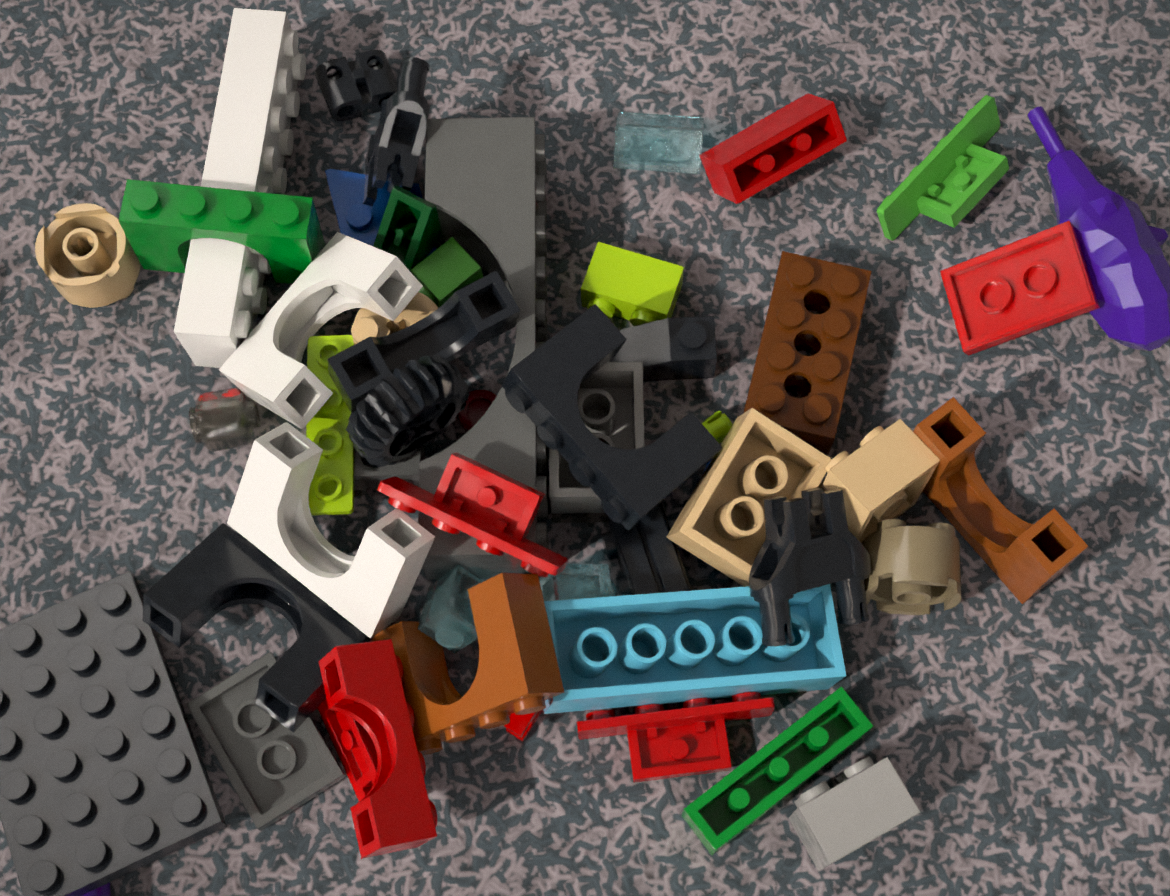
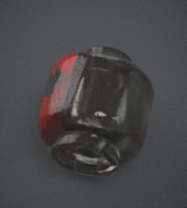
(224, 419)

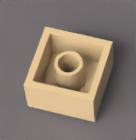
(880, 476)

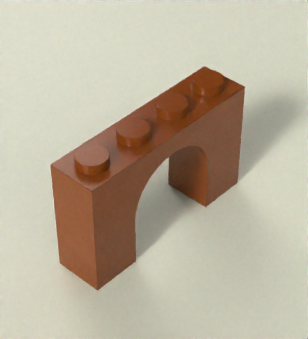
(1016, 551)
(513, 670)

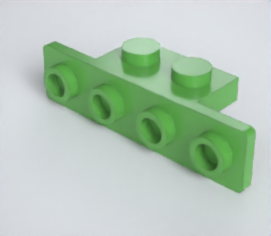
(950, 177)

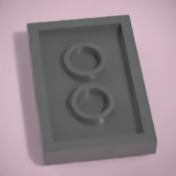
(261, 757)

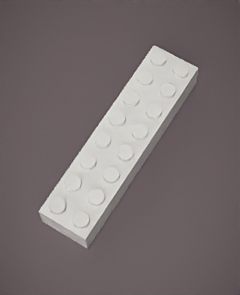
(244, 153)

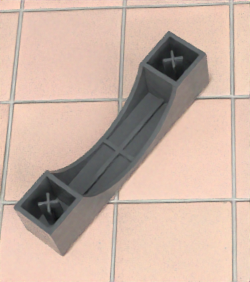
(493, 202)

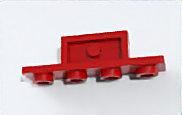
(483, 506)
(677, 740)

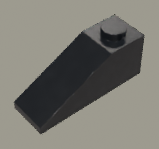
(672, 348)

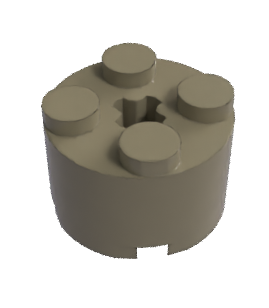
(913, 567)

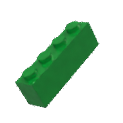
(776, 770)

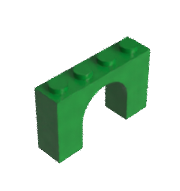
(167, 216)

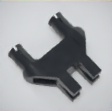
(400, 134)
(804, 550)

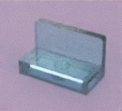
(658, 142)

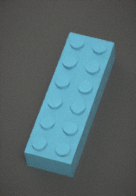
(687, 648)

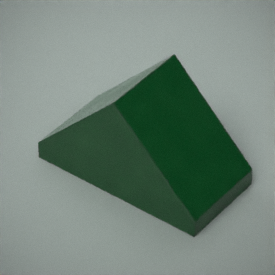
(408, 227)

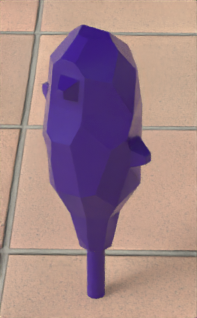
(1116, 245)

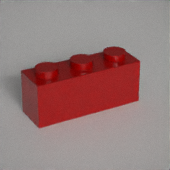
(773, 148)

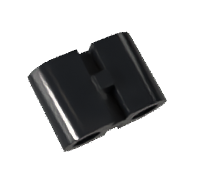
(356, 84)

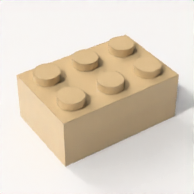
(726, 510)

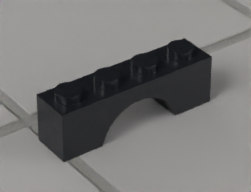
(455, 328)

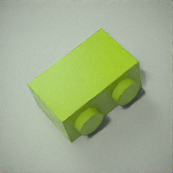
(631, 285)

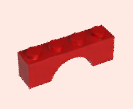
(368, 687)

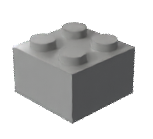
(852, 813)

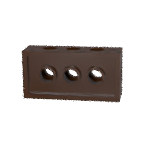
(830, 337)

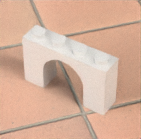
(338, 279)
(277, 519)

